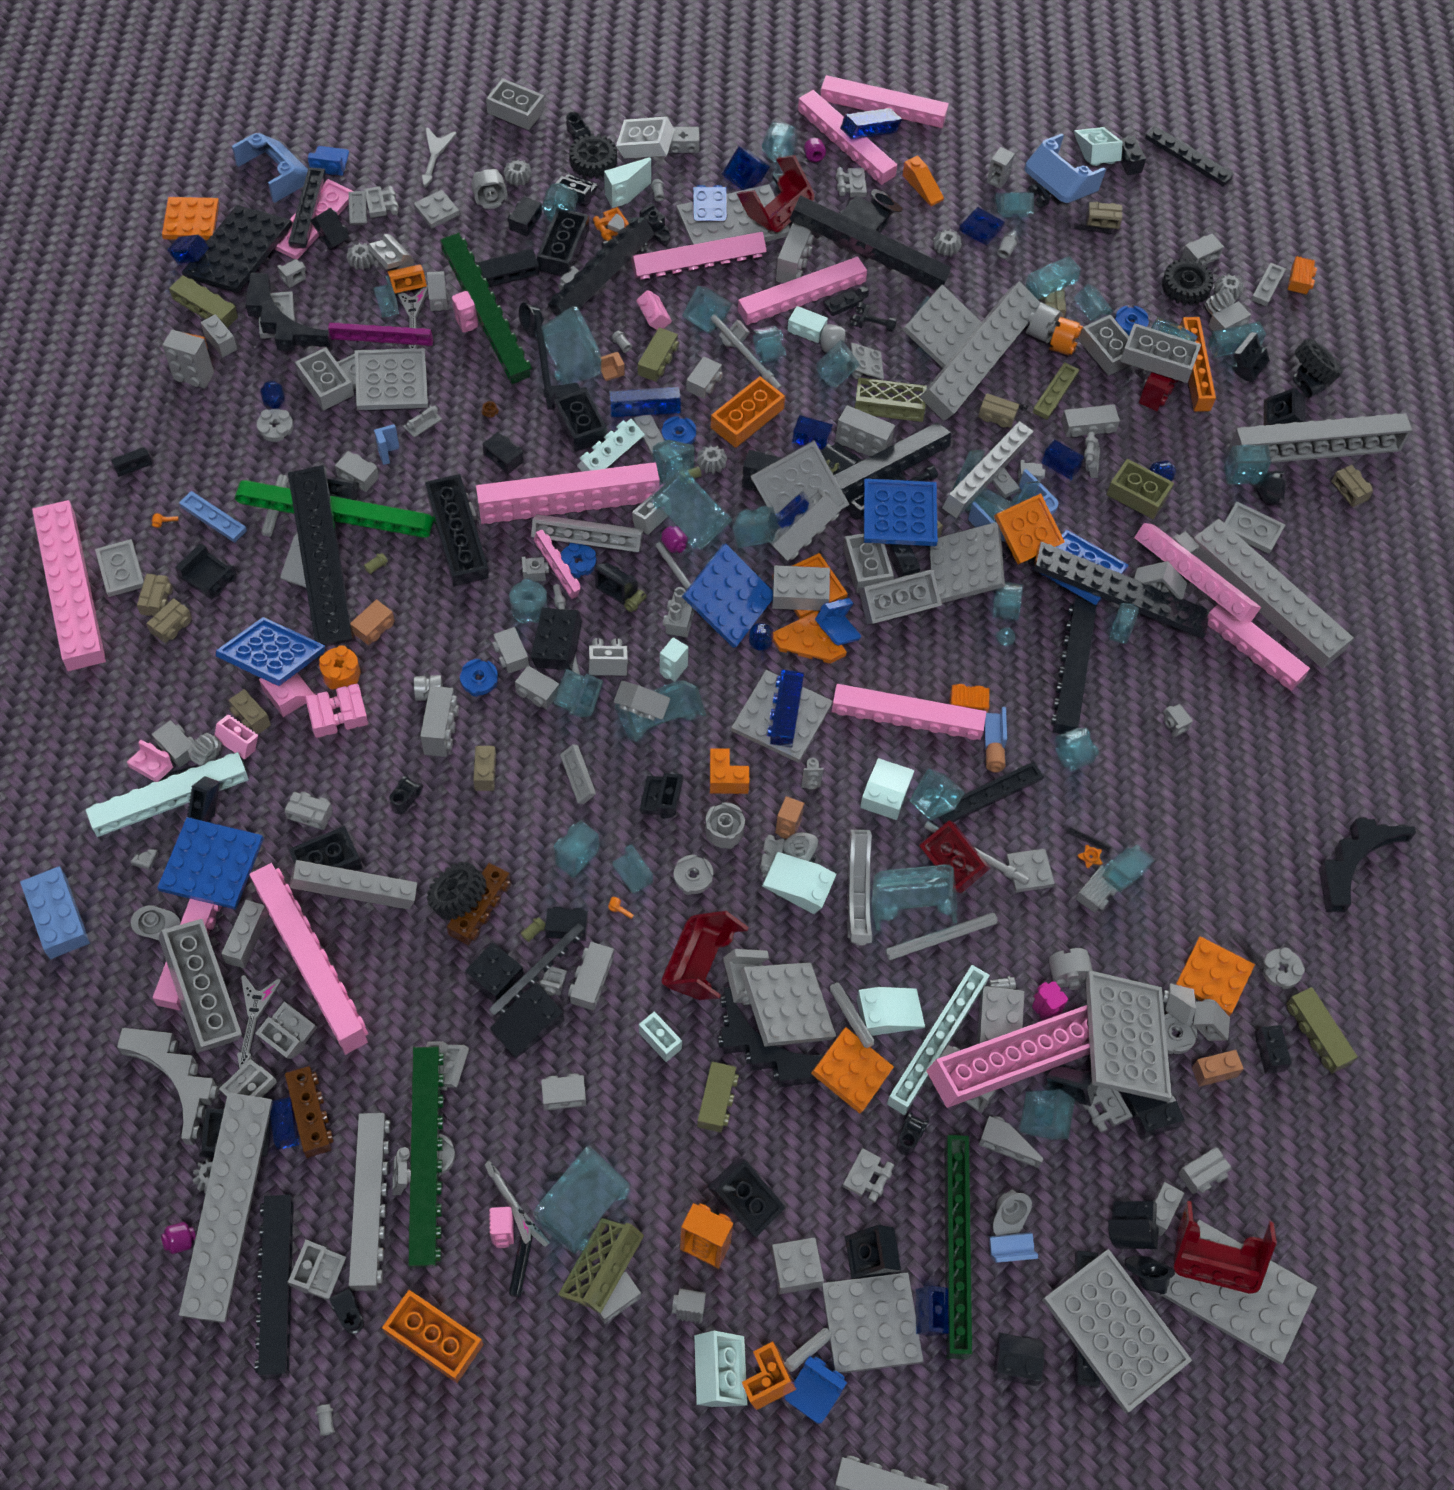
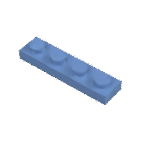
(212, 516)

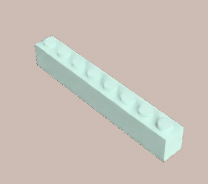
(162, 795)
(937, 1039)

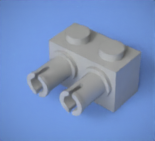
(679, 615)
(608, 659)

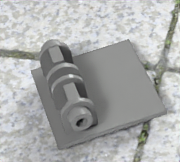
(869, 360)

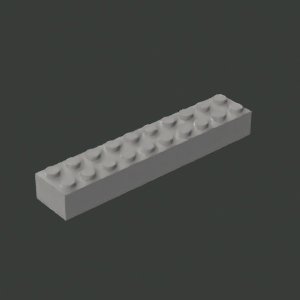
(980, 351)
(1328, 437)
(1279, 599)
(226, 1208)

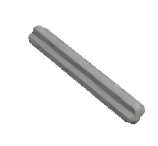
(271, 515)
(852, 1015)

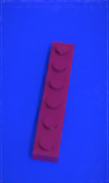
(381, 334)

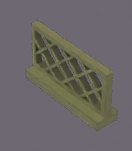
(889, 406)
(609, 1269)

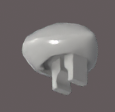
(830, 336)
(801, 845)

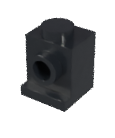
(653, 217)

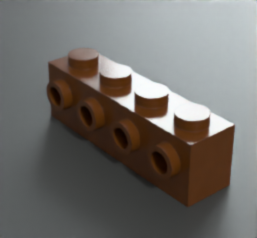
(468, 927)
(308, 1111)

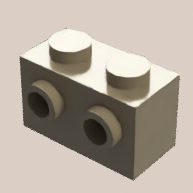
(249, 712)

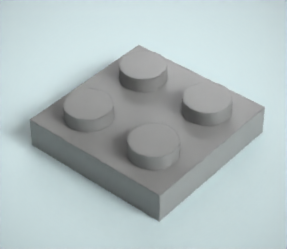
(436, 209)
(1033, 865)

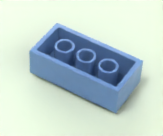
(54, 912)

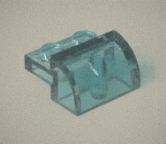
(578, 693)

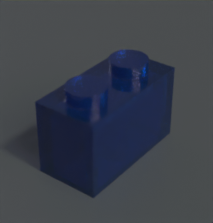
(188, 248)
(810, 429)
(1062, 459)
(284, 1124)
(932, 1311)

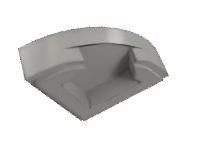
(616, 223)
(145, 860)

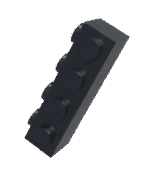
(509, 267)

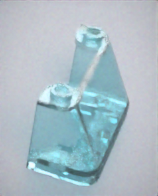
(572, 347)
(690, 508)
(580, 1199)

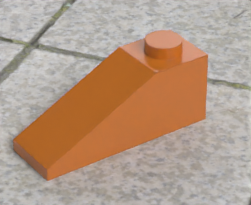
(921, 179)

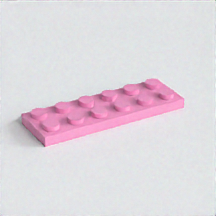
(331, 196)

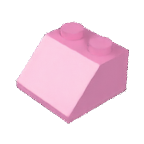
(288, 695)

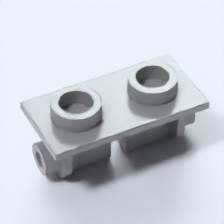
(423, 422)
(812, 775)
(771, 847)

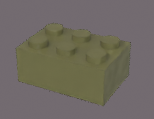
(1140, 489)

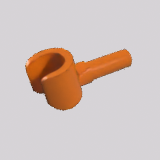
(157, 520)
(614, 906)

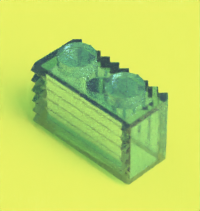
(1124, 623)

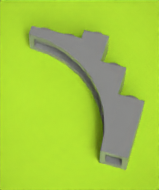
(859, 887)
(193, 1091)

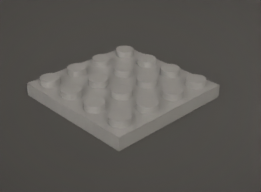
(942, 326)
(391, 379)
(796, 472)
(968, 562)
(755, 717)
(787, 1004)
(872, 1323)

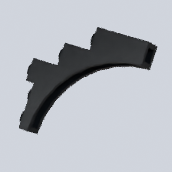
(272, 321)
(1338, 873)
(738, 1036)

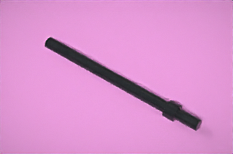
(543, 358)

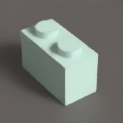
(806, 324)
(673, 659)
(660, 1036)

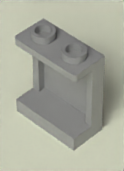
(734, 963)

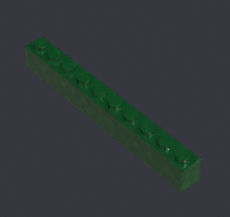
(487, 311)
(425, 1158)
(958, 1247)

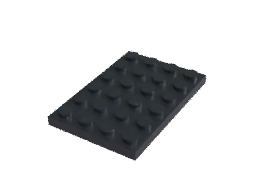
(238, 248)

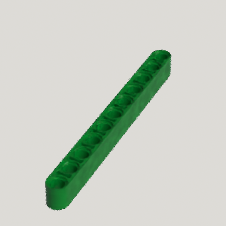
(343, 509)

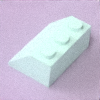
(720, 1369)

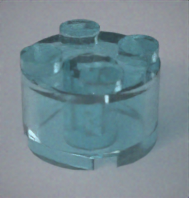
(779, 140)
(559, 197)
(768, 344)
(527, 601)
(1008, 601)
(1076, 748)

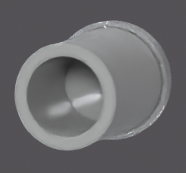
(1007, 245)

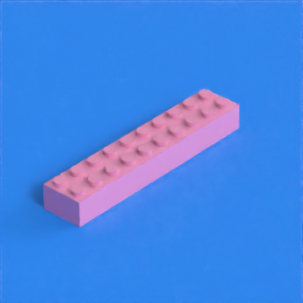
(566, 493)
(68, 586)
(310, 958)
(1011, 1057)

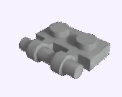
(856, 182)
(376, 204)
(1092, 455)
(1113, 1107)
(862, 1172)
(401, 1174)

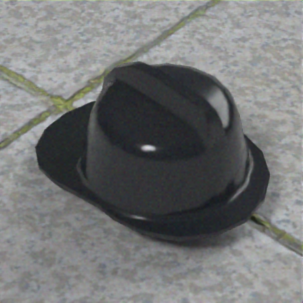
(884, 201)
(527, 318)
(1151, 1273)

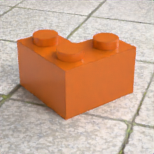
(727, 778)
(772, 1381)

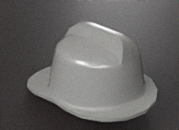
(151, 920)
(1011, 1213)

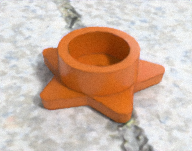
(1095, 853)

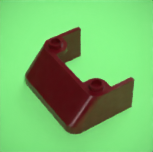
(779, 210)
(696, 952)
(1220, 1263)

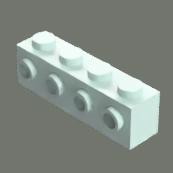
(612, 448)

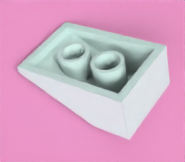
(1099, 145)
(627, 181)
(886, 789)
(799, 881)
(890, 1010)

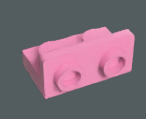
(150, 762)

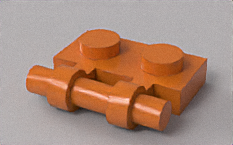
(601, 223)

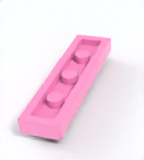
(554, 559)

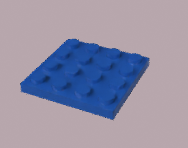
(900, 512)
(1084, 549)
(728, 595)
(270, 651)
(210, 863)

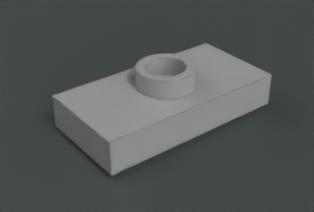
(357, 208)
(1005, 484)

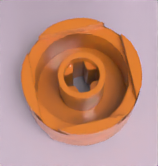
(1065, 335)
(339, 667)

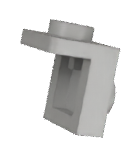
(738, 330)
(553, 981)

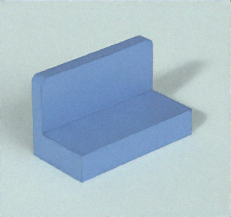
(386, 441)
(995, 728)
(1012, 1247)

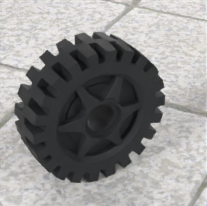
(592, 155)
(1187, 281)
(1318, 361)
(456, 890)

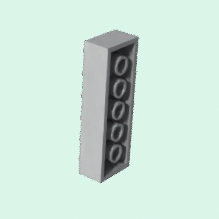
(199, 985)

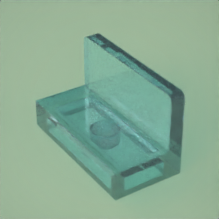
(386, 299)
(1092, 302)
(633, 870)

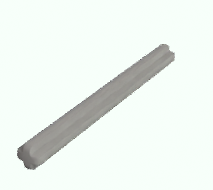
(941, 936)

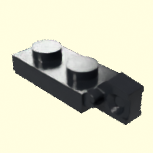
(845, 300)

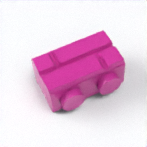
(1049, 1000)

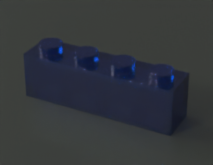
(870, 123)
(645, 402)
(786, 709)

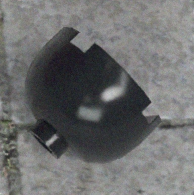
(1272, 487)

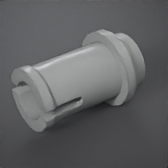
(657, 186)
(619, 338)
(1007, 983)
(325, 1419)

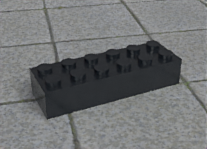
(456, 530)

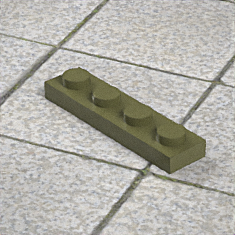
(1055, 391)

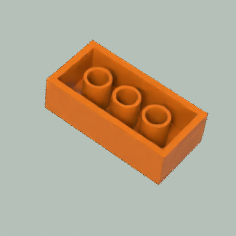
(747, 411)
(706, 1235)
(433, 1336)

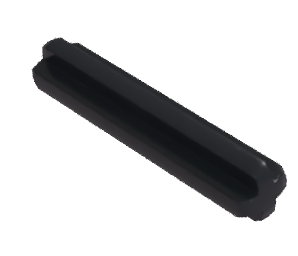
(520, 1268)

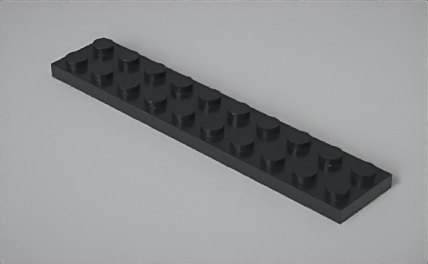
(320, 556)
(1121, 589)

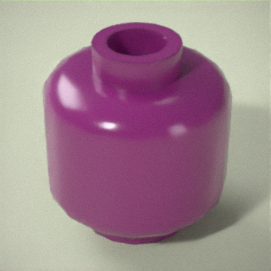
(814, 150)
(674, 539)
(178, 1238)

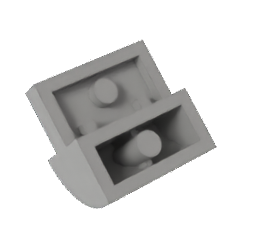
(391, 253)
(287, 1031)
(453, 1062)
(249, 1081)
(316, 1270)

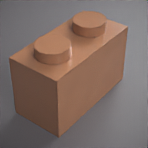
(372, 622)
(789, 817)
(1217, 1068)

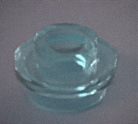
(1006, 632)

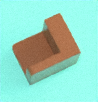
(612, 366)

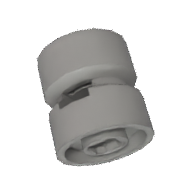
(422, 686)

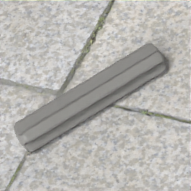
(808, 1349)

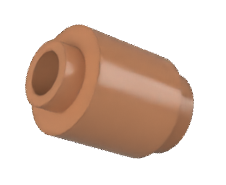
(995, 757)

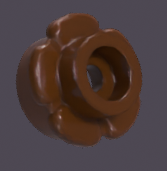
(489, 409)

